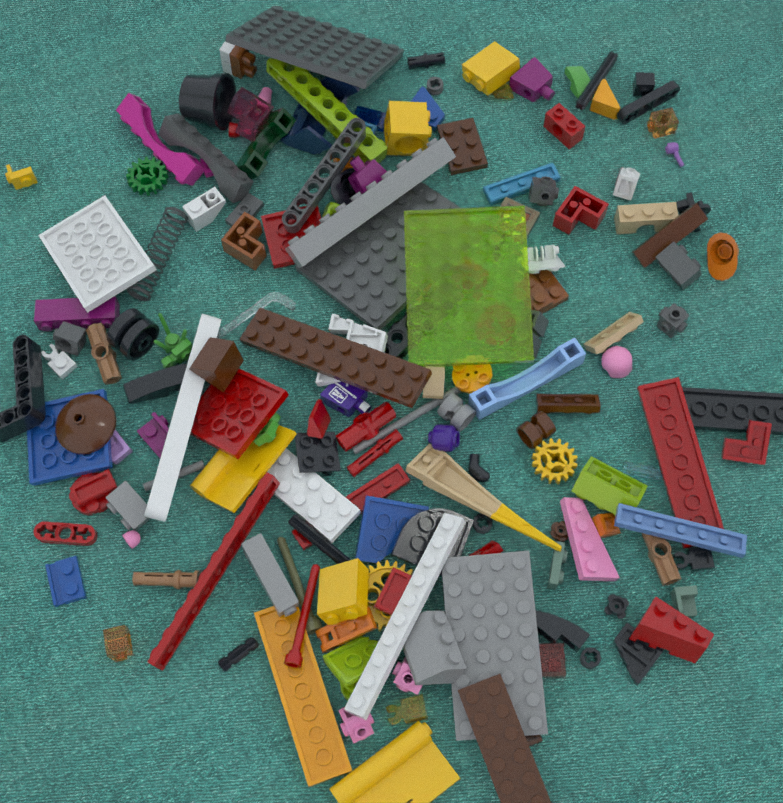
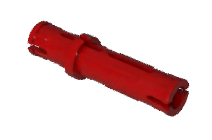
(393, 438)

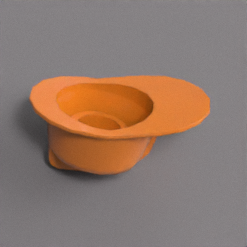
(722, 256)

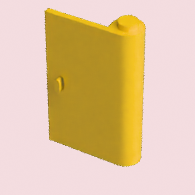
(231, 480)
(399, 772)

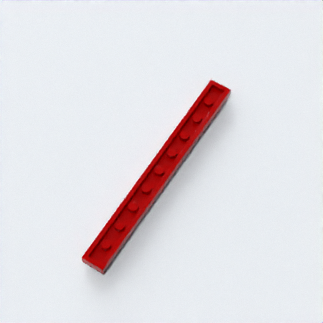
(212, 574)

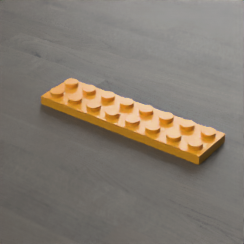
(304, 699)

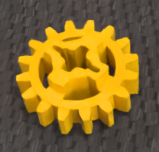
(549, 453)

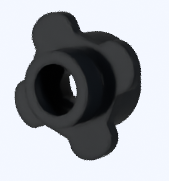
(616, 600)

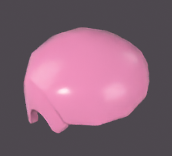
(617, 361)

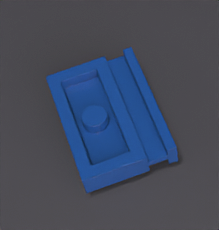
(65, 581)

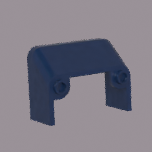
(307, 131)

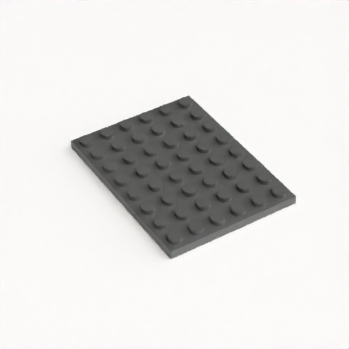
(316, 46)
(368, 264)

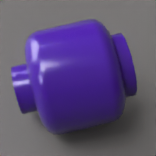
(444, 437)

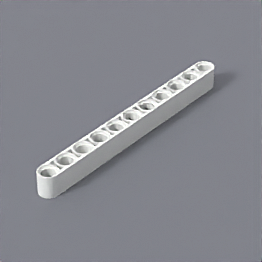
(180, 426)

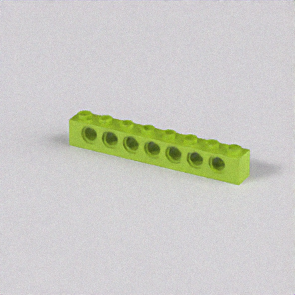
(290, 79)

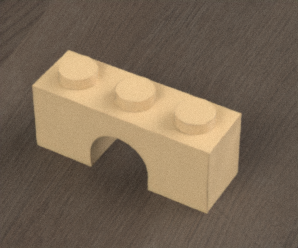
(631, 217)

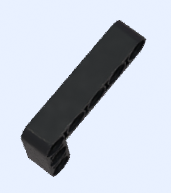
(29, 390)

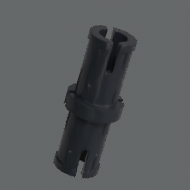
(426, 60)

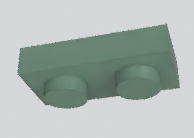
(555, 575)

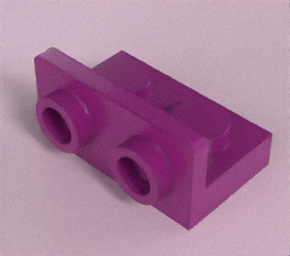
(155, 433)

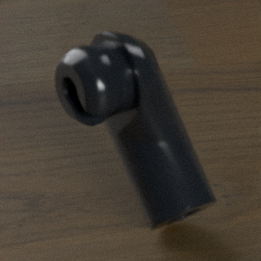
(477, 471)

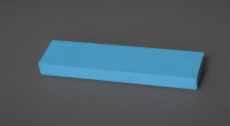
(518, 184)

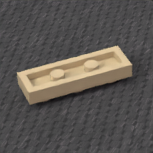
(613, 333)

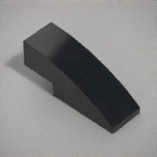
(155, 384)
(556, 628)

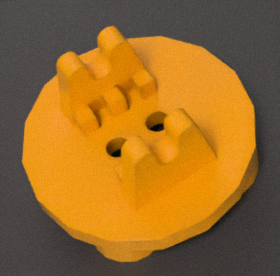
(471, 377)

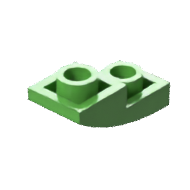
(578, 78)

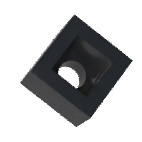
(643, 83)

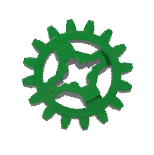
(147, 176)

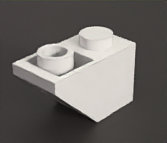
(204, 208)

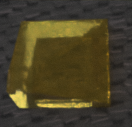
(503, 92)

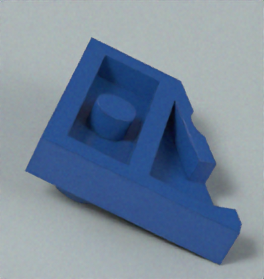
(436, 114)

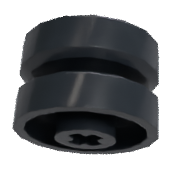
(132, 334)

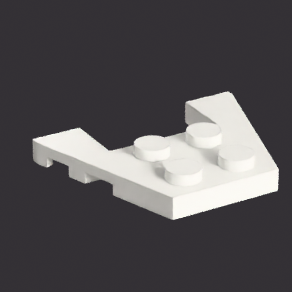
(360, 334)

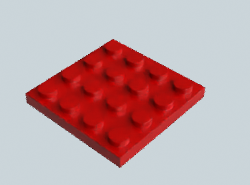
(238, 414)

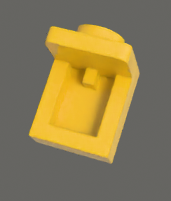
(20, 178)

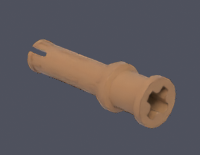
(177, 579)

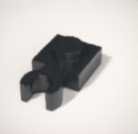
(697, 558)

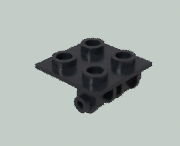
(317, 453)

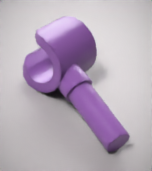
(673, 148)

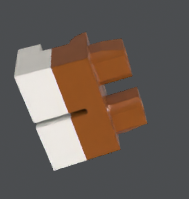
(237, 60)

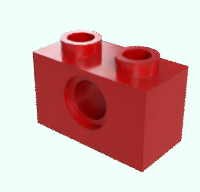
(564, 126)

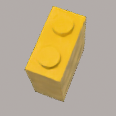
(490, 68)
(343, 592)

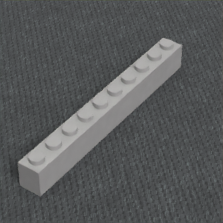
(369, 203)

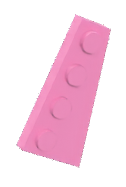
(586, 544)

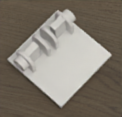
(548, 262)

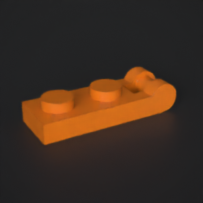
(345, 631)

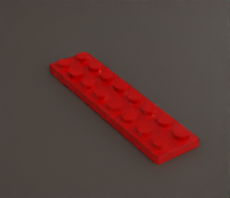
(679, 453)

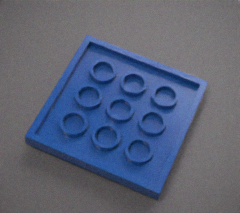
(50, 460)

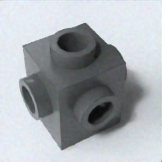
(543, 191)
(672, 320)

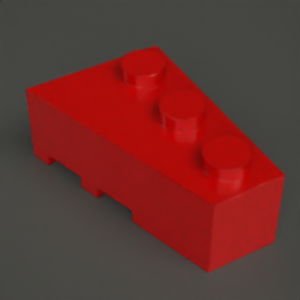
(672, 631)

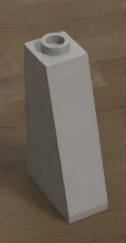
(270, 575)

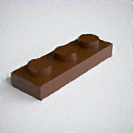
(568, 403)

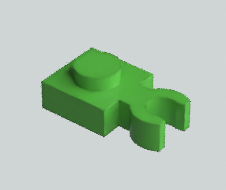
(179, 354)
(268, 433)

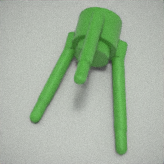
(171, 339)

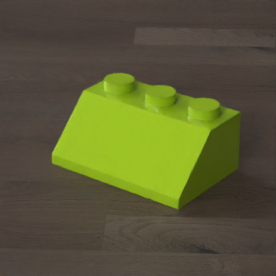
(607, 486)

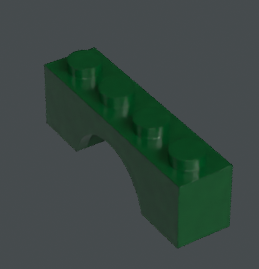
(274, 128)

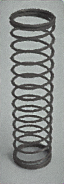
(130, 289)

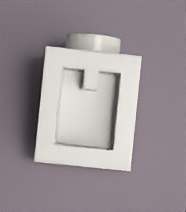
(626, 183)

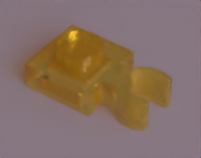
(411, 709)

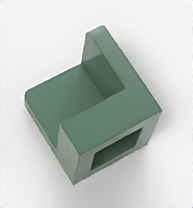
(684, 600)

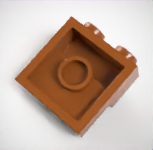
(545, 291)

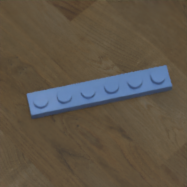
(680, 530)

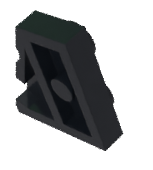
(635, 654)

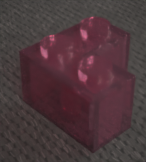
(250, 111)

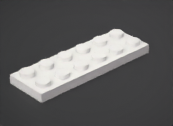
(312, 498)

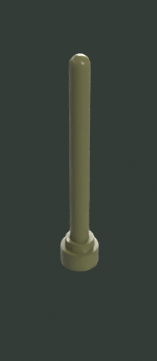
(313, 623)

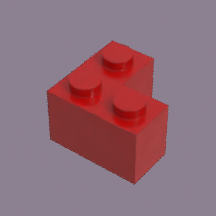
(580, 207)

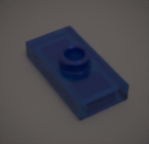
(371, 116)

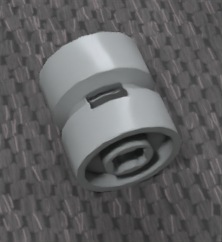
(456, 412)

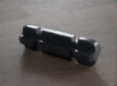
(238, 653)

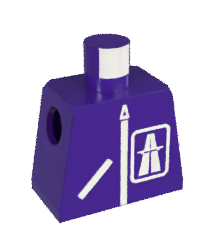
(345, 398)

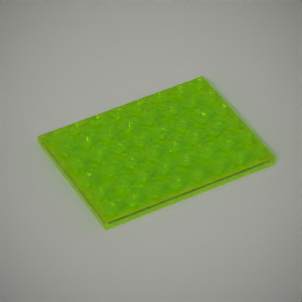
(468, 286)

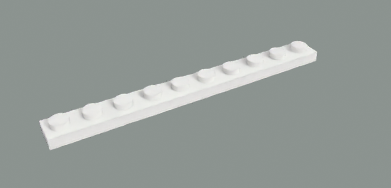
(404, 616)

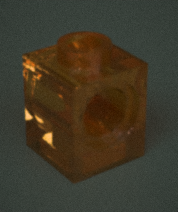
(662, 122)
(118, 643)

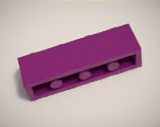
(53, 312)

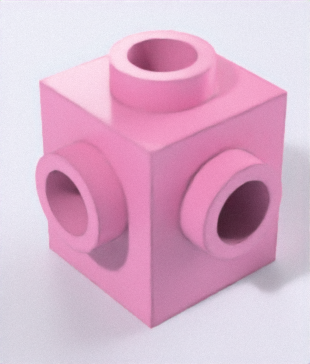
(404, 678)
(355, 726)

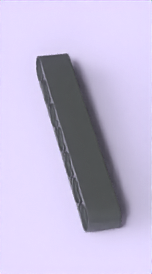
(320, 183)

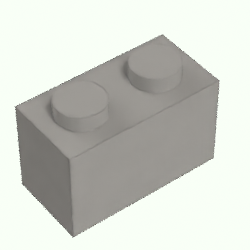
(128, 505)

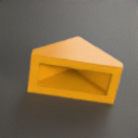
(605, 101)

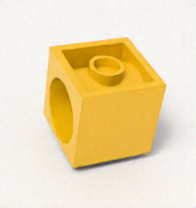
(406, 127)

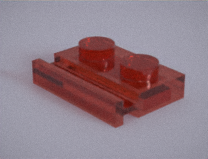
(552, 660)

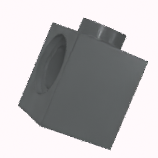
(70, 338)

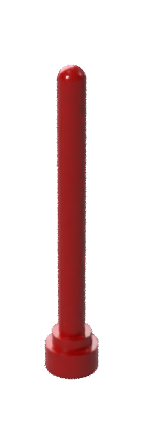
(294, 657)

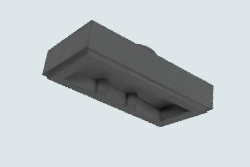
(249, 204)

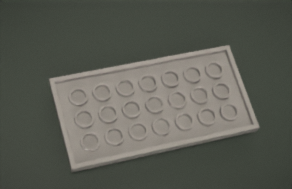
(496, 632)

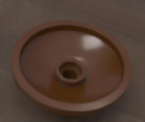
(92, 430)

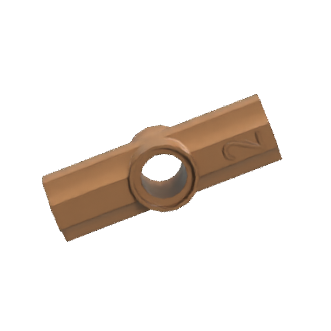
(107, 364)
(664, 564)

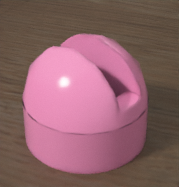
(132, 538)

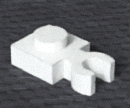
(60, 362)

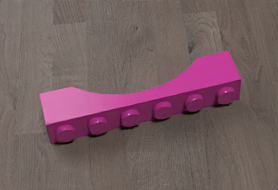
(138, 116)

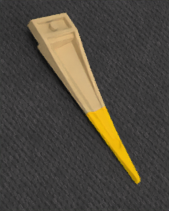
(450, 479)

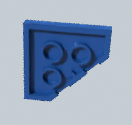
(381, 525)

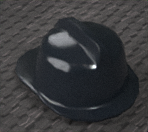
(341, 187)

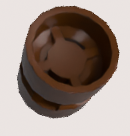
(538, 428)

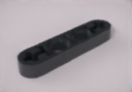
(648, 102)

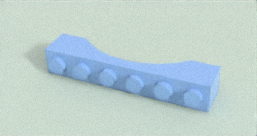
(497, 395)

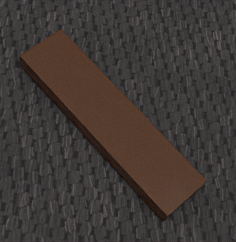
(672, 232)

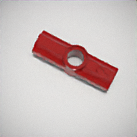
(365, 426)

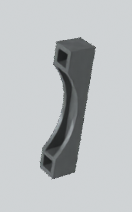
(230, 179)

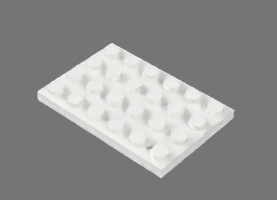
(97, 253)

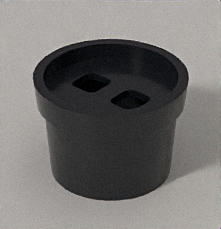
(207, 99)

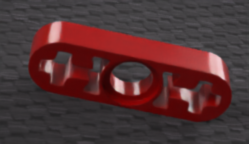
(81, 529)

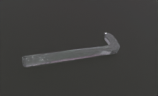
(271, 297)

